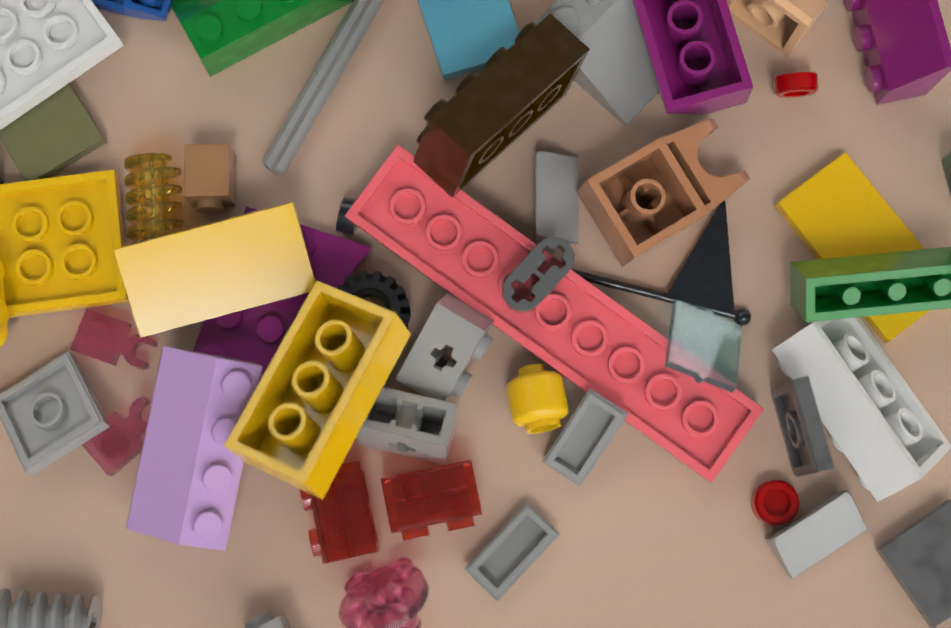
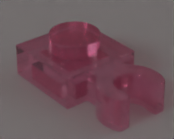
(107, 338)
(120, 441)

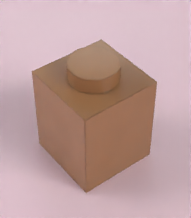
(210, 177)

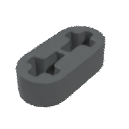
(530, 267)

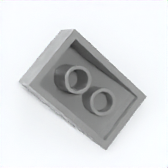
(618, 63)

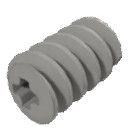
(41, 615)

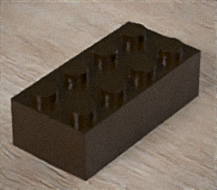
(498, 103)

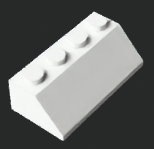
(864, 404)

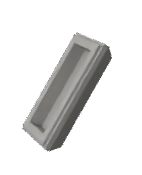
(585, 437)
(512, 551)

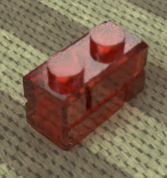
(431, 498)
(342, 517)

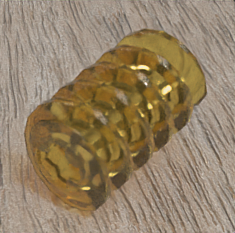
(151, 196)

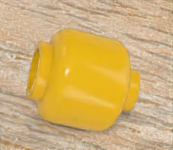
(537, 399)

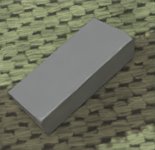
(555, 197)
(817, 533)

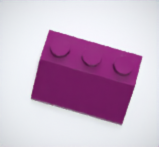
(901, 46)
(694, 54)

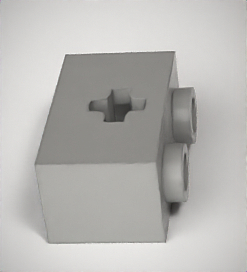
(449, 324)
(410, 426)

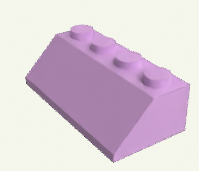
(184, 471)

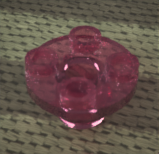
(385, 597)

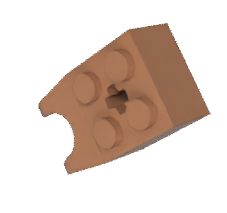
(669, 181)

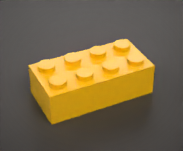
(319, 389)

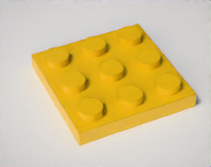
(61, 243)

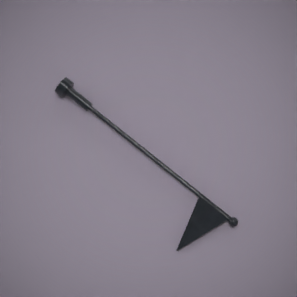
(702, 282)

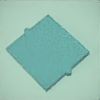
(704, 346)

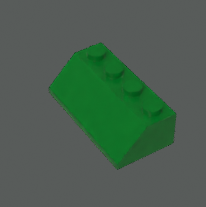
(235, 29)

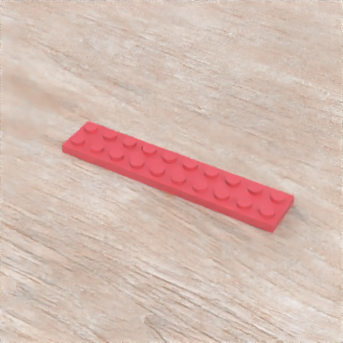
(571, 330)

